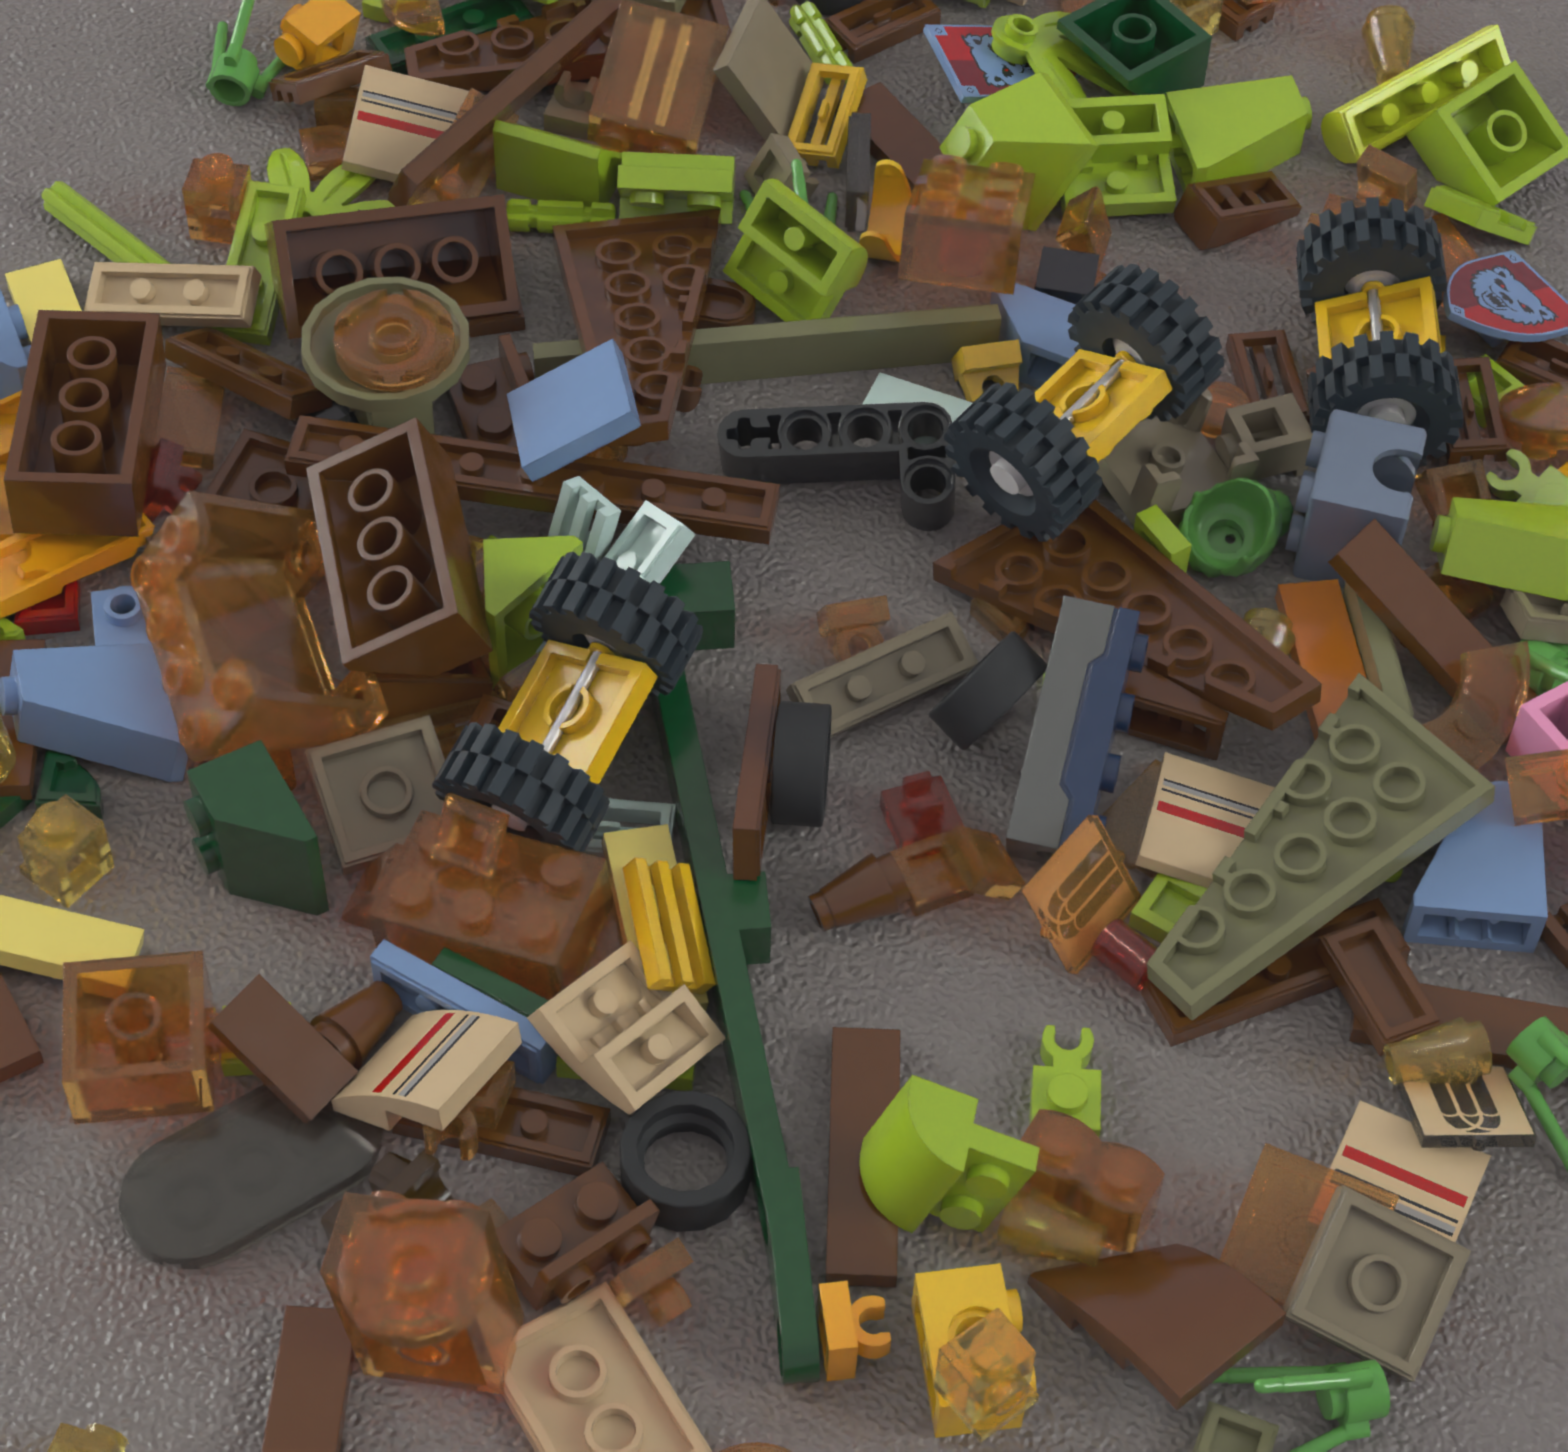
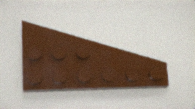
(488, 58)
(1106, 562)

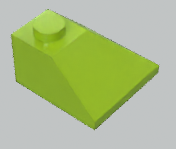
(1030, 128)

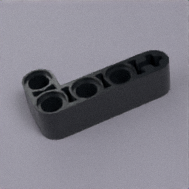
(838, 457)

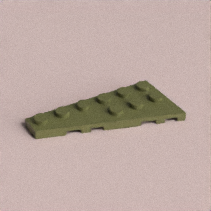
(1327, 835)

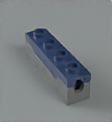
(1076, 725)

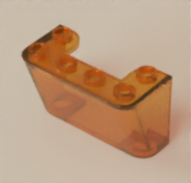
(235, 630)

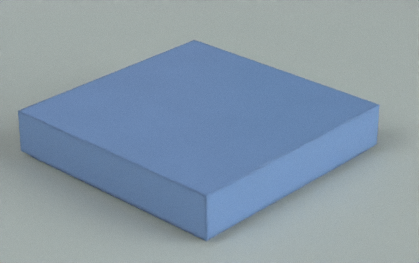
(573, 410)

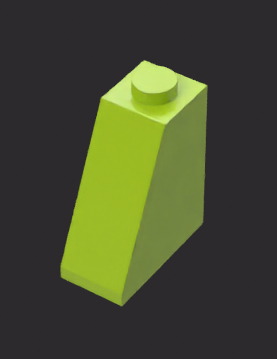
(1235, 128)
(1505, 545)

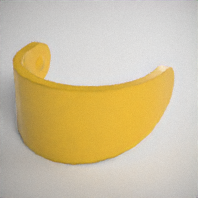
(887, 212)

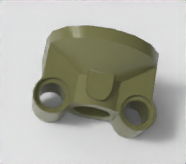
(371, 405)

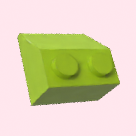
(1491, 137)

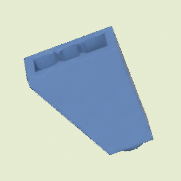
(96, 707)
(1483, 885)

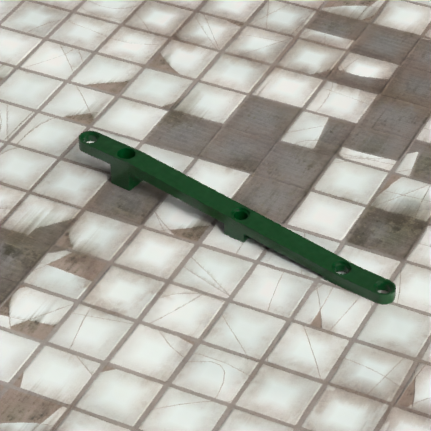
(739, 935)

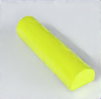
(1410, 97)

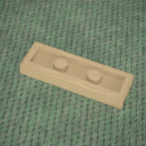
(177, 292)

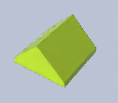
(552, 165)
(512, 583)

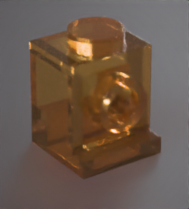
(211, 185)

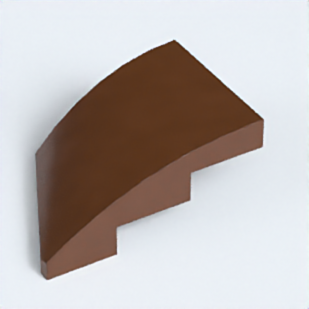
(1165, 1312)

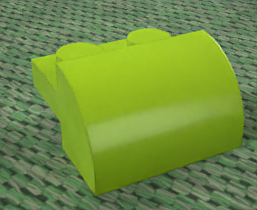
(1131, 157)
(675, 184)
(794, 256)
(938, 1162)

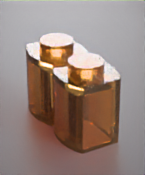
(1095, 1177)

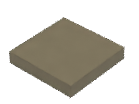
(763, 68)
(376, 788)
(1375, 1283)

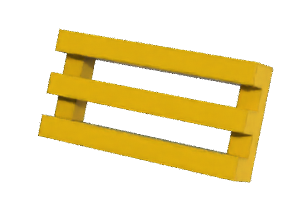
(816, 149)
(678, 926)

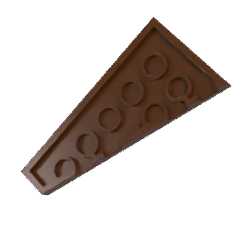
(645, 291)

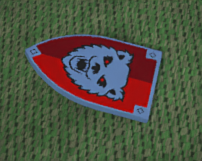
(971, 62)
(1505, 300)

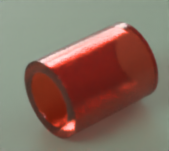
(1124, 952)

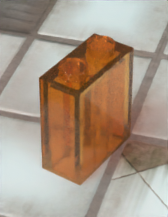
(656, 81)

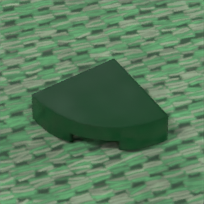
(64, 776)

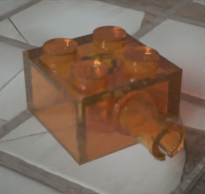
(138, 1037)

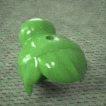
(1237, 510)

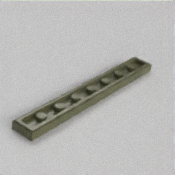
(820, 344)

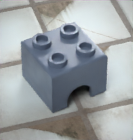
(1360, 476)

